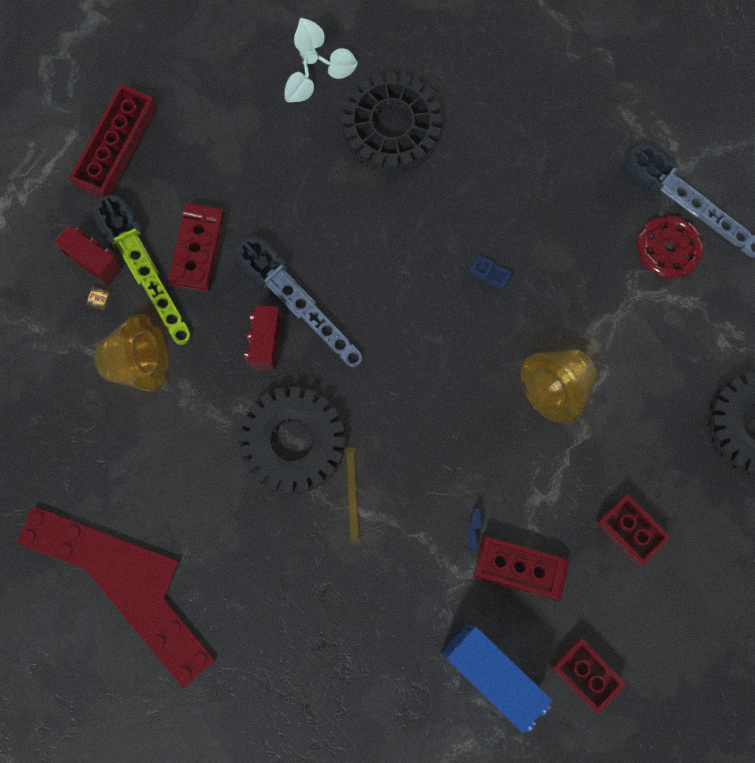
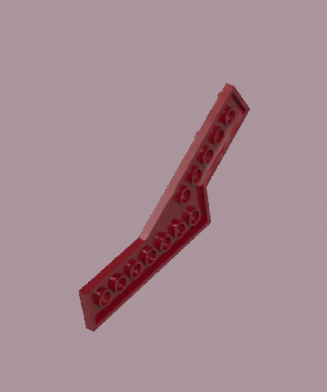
(132, 580)

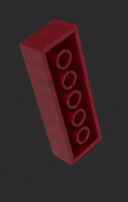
(113, 142)

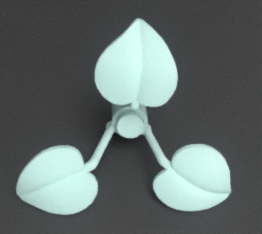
(306, 39)

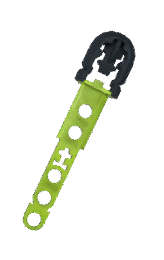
(129, 241)

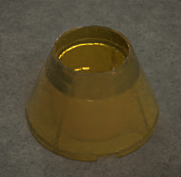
(133, 355)
(559, 383)

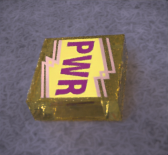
(98, 298)

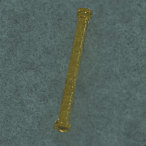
(352, 495)

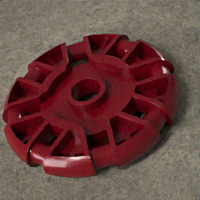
(678, 240)

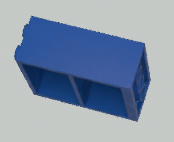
(497, 678)

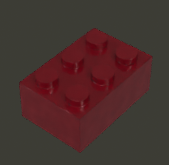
(88, 254)
(263, 338)
(633, 530)
(587, 675)

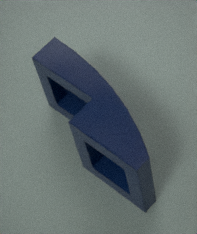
(490, 273)
(474, 524)

